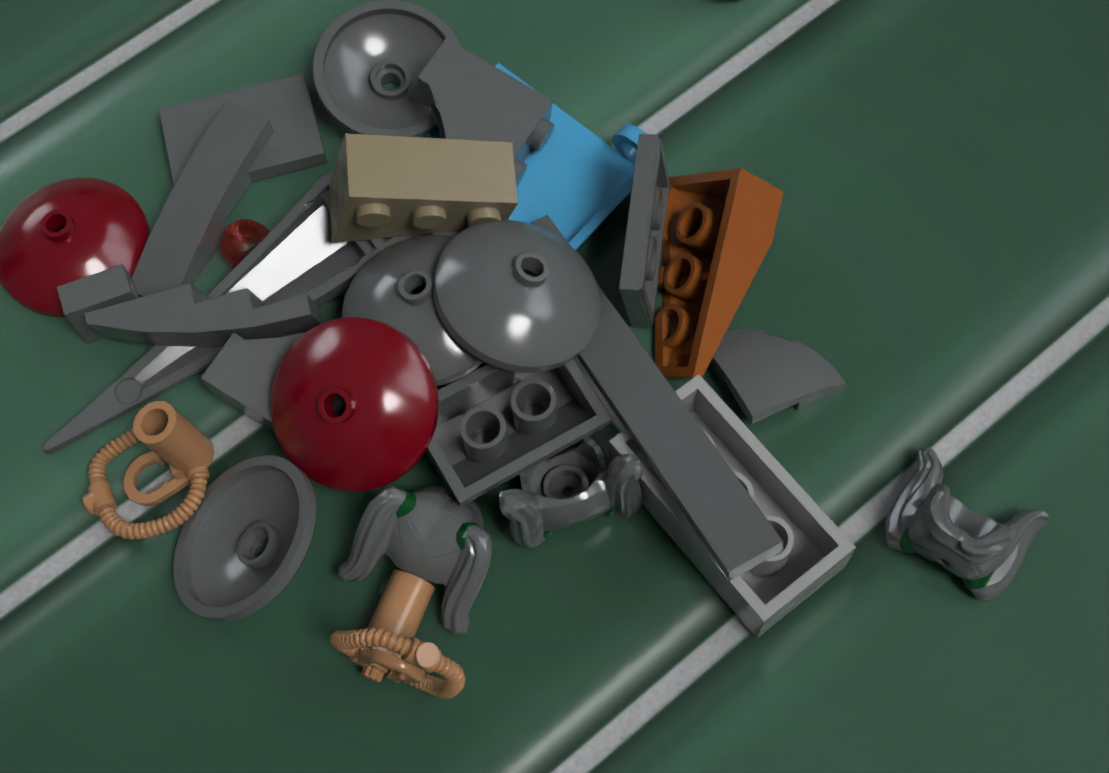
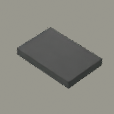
(284, 101)
(645, 232)

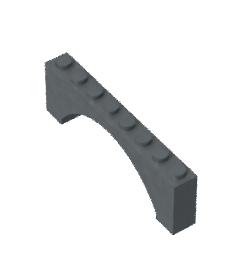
(467, 103)

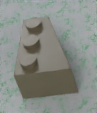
(418, 186)

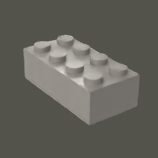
(811, 541)

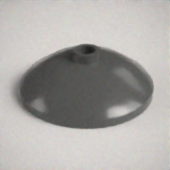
(373, 47)
(382, 294)
(504, 312)
(245, 539)

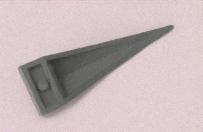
(287, 263)

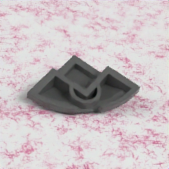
(772, 372)

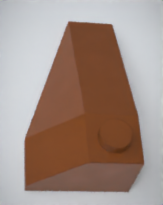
(710, 254)

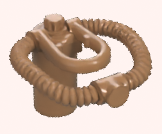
(171, 440)
(390, 642)

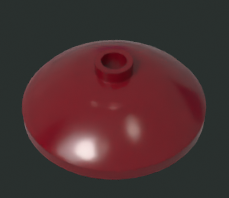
(99, 233)
(386, 395)

